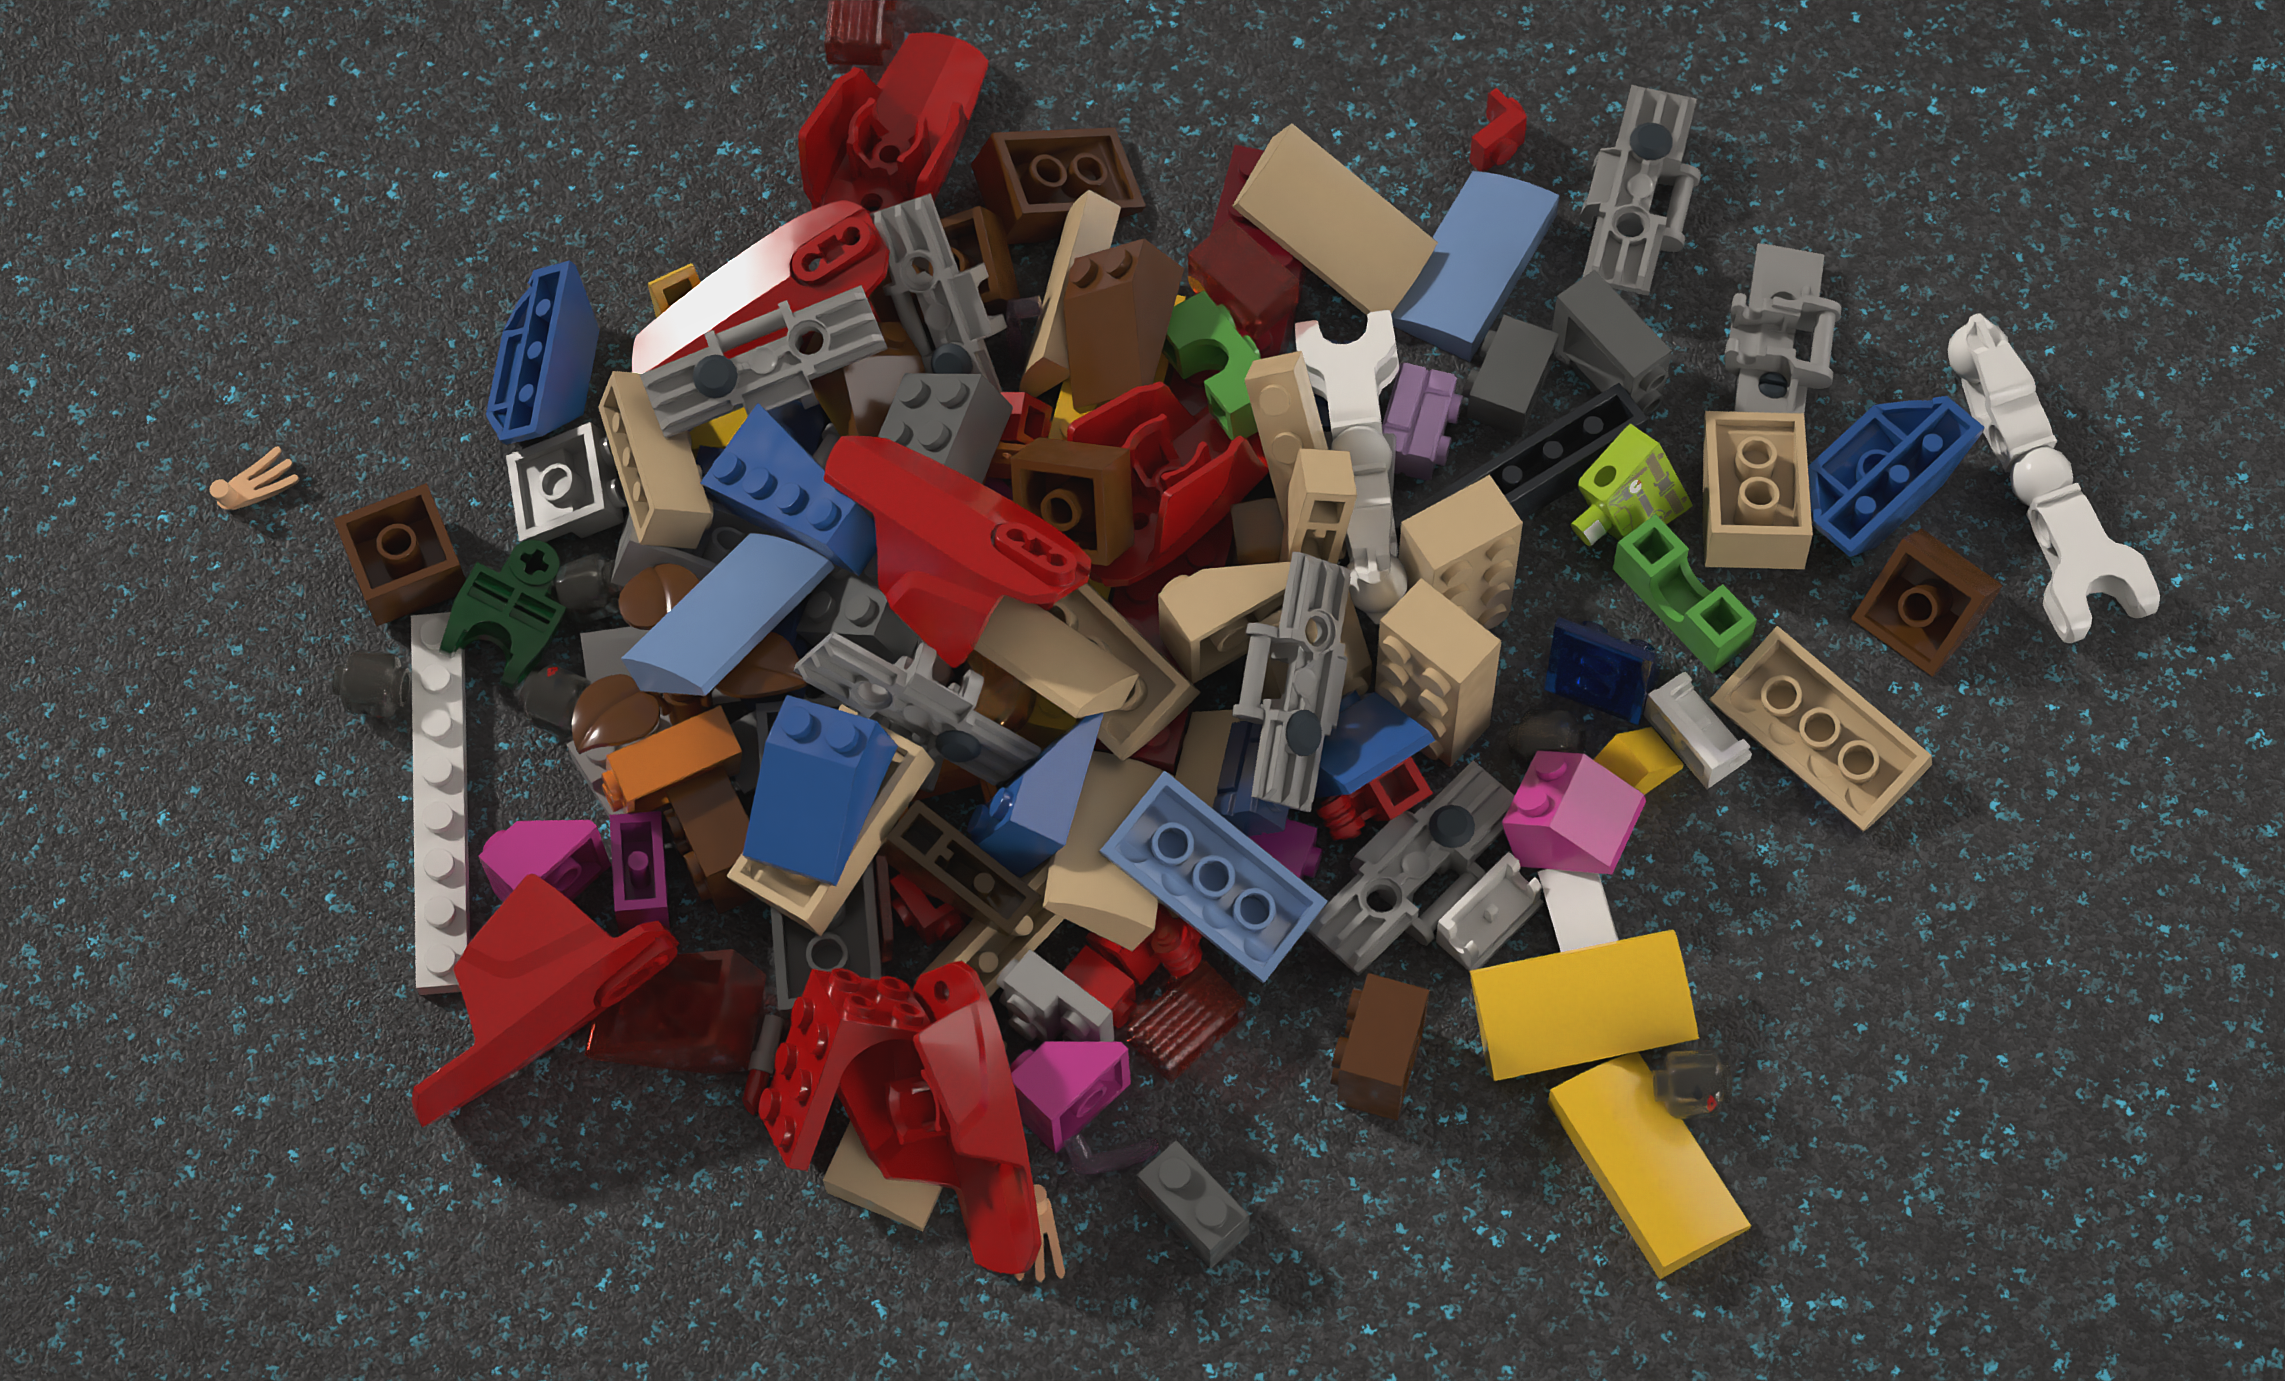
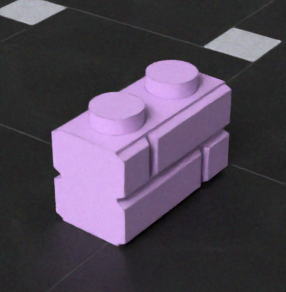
(1418, 418)

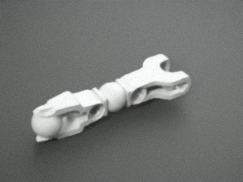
(1351, 383)
(2061, 517)

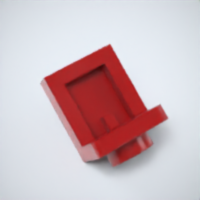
(1502, 136)
(913, 908)

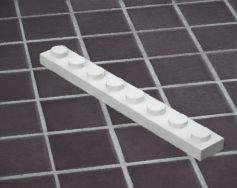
(439, 806)

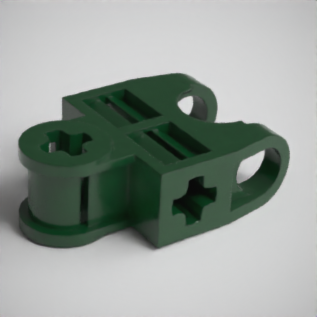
(509, 610)

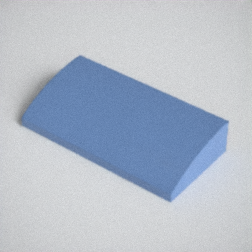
(1476, 261)
(725, 615)
(1213, 876)

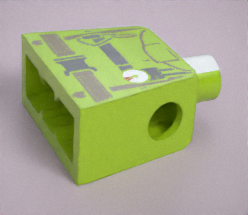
(1628, 488)

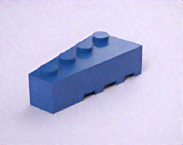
(783, 490)

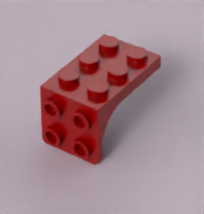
(829, 1028)

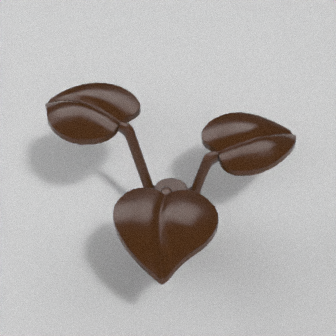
(619, 713)

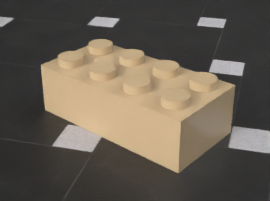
(1466, 550)
(1438, 669)

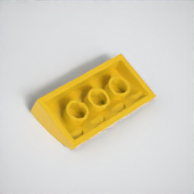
(1583, 1005)
(1647, 1163)

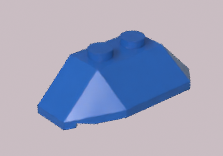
(544, 357)
(1887, 469)

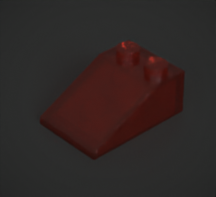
(686, 1017)

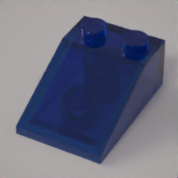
(1602, 668)

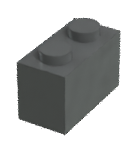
(1511, 375)
(1193, 1204)

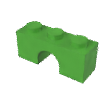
(1204, 339)
(1658, 571)

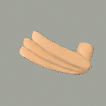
(249, 487)
(1048, 1227)

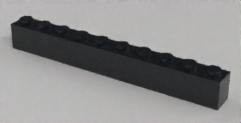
(1529, 472)

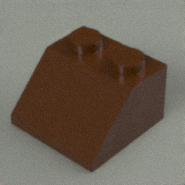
(1926, 601)

